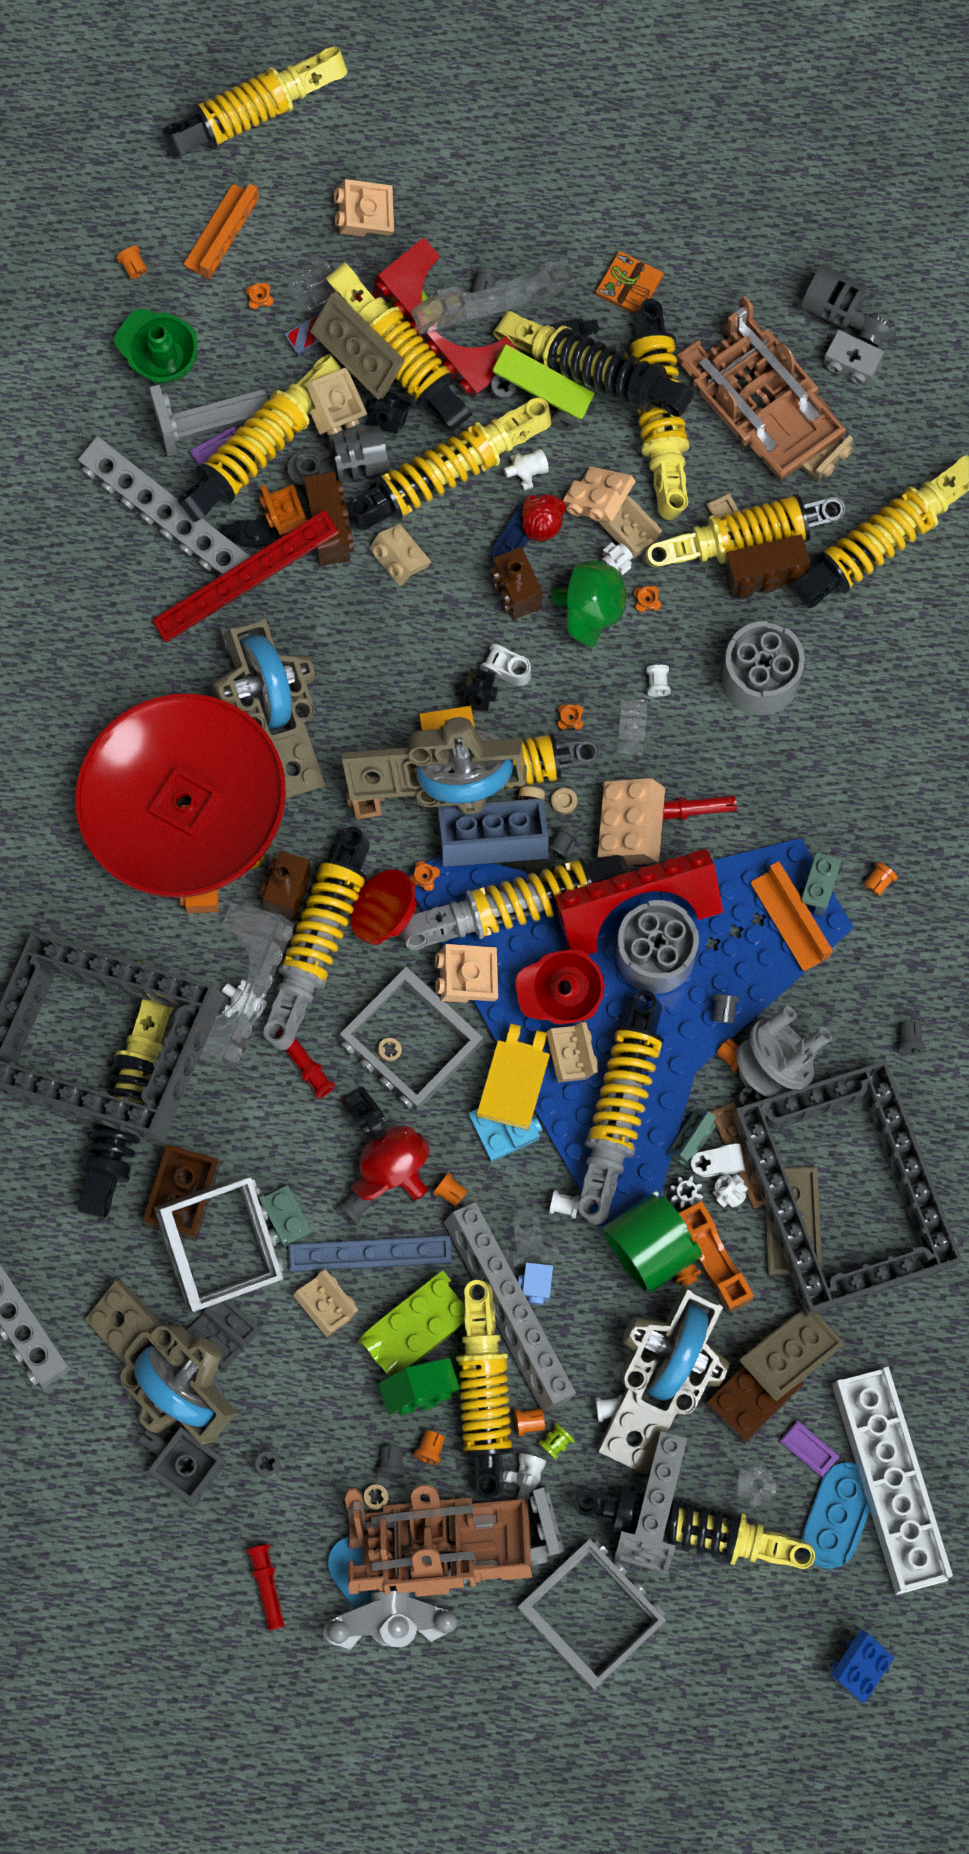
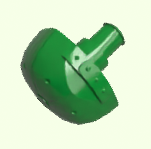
(157, 345)
(593, 600)

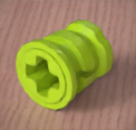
(556, 1441)

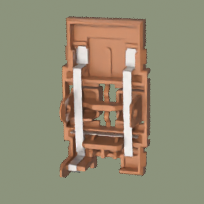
(789, 428)
(488, 1537)

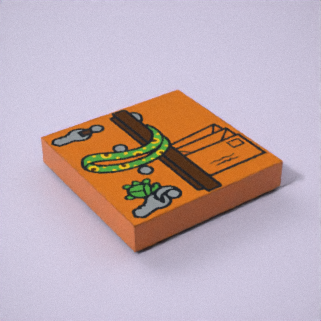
(628, 282)

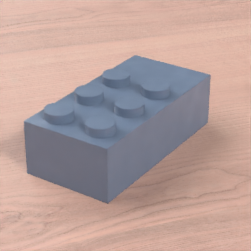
(494, 835)

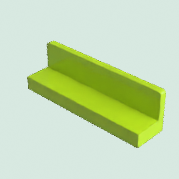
(542, 381)

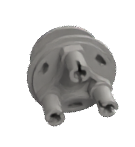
(777, 1056)

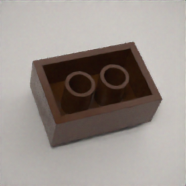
(327, 493)
(766, 566)
(180, 1175)
(746, 1405)

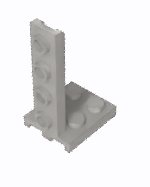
(202, 419)
(547, 1529)
(647, 1545)

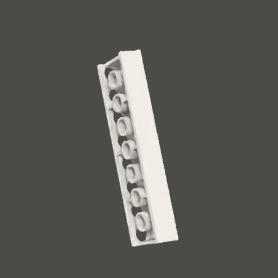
(892, 1481)

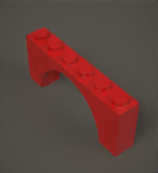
(403, 286)
(585, 908)

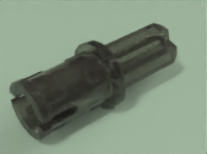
(533, 866)

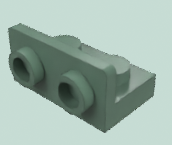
(821, 882)
(692, 1137)
(285, 1216)

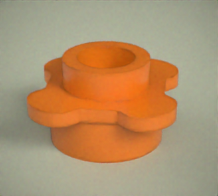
(262, 289)
(651, 592)
(565, 722)
(431, 872)
(688, 1276)

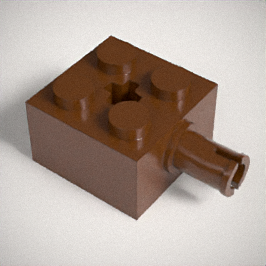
(517, 583)
(286, 885)

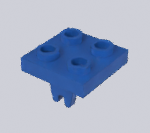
(861, 1666)

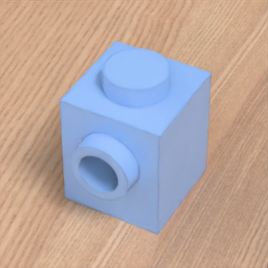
(536, 1283)

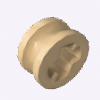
(380, 1050)
(384, 1495)

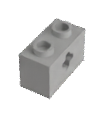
(846, 347)

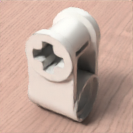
(504, 662)
(723, 1160)

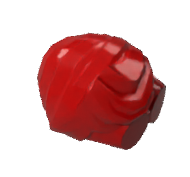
(542, 516)

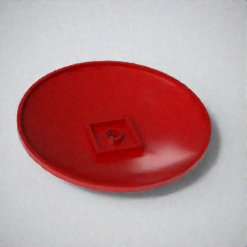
(173, 751)

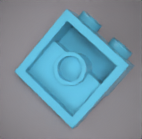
(501, 1138)

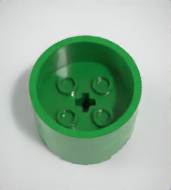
(651, 1242)

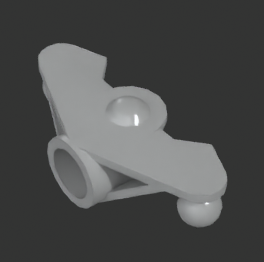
(390, 1621)

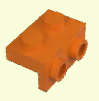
(284, 508)

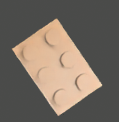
(632, 820)

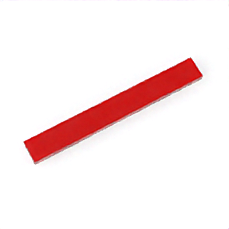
(245, 576)

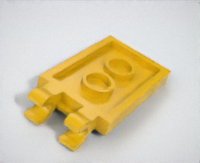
(514, 1080)

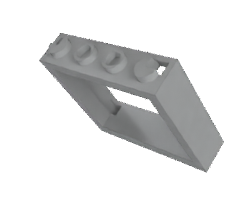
(443, 1010)
(178, 1258)
(617, 1572)

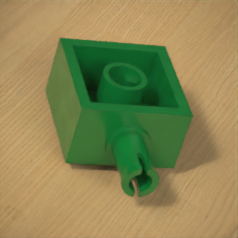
(420, 1387)

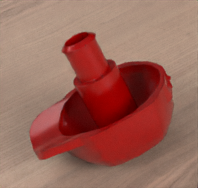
(561, 987)
(392, 1163)

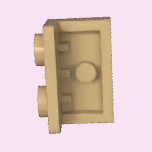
(825, 462)
(633, 527)
(399, 554)
(572, 1052)
(326, 1303)

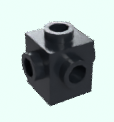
(389, 412)
(478, 689)

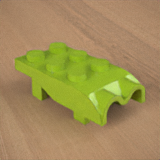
(415, 1326)

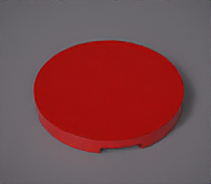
(384, 906)

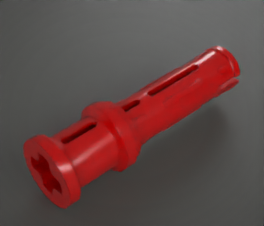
(682, 808)
(310, 1071)
(263, 1573)

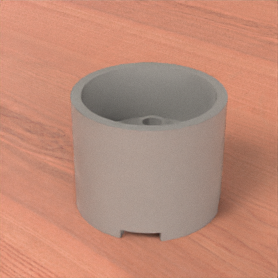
(757, 687)
(661, 967)

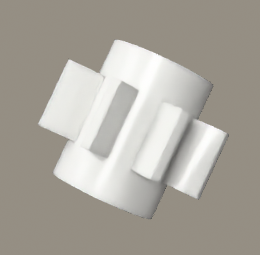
(618, 557)
(688, 1185)
(730, 1190)

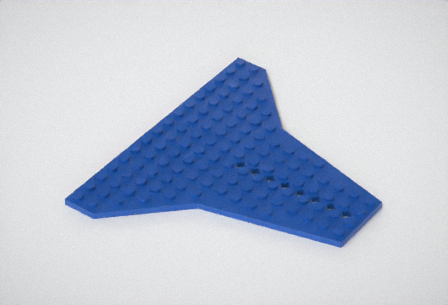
(752, 967)

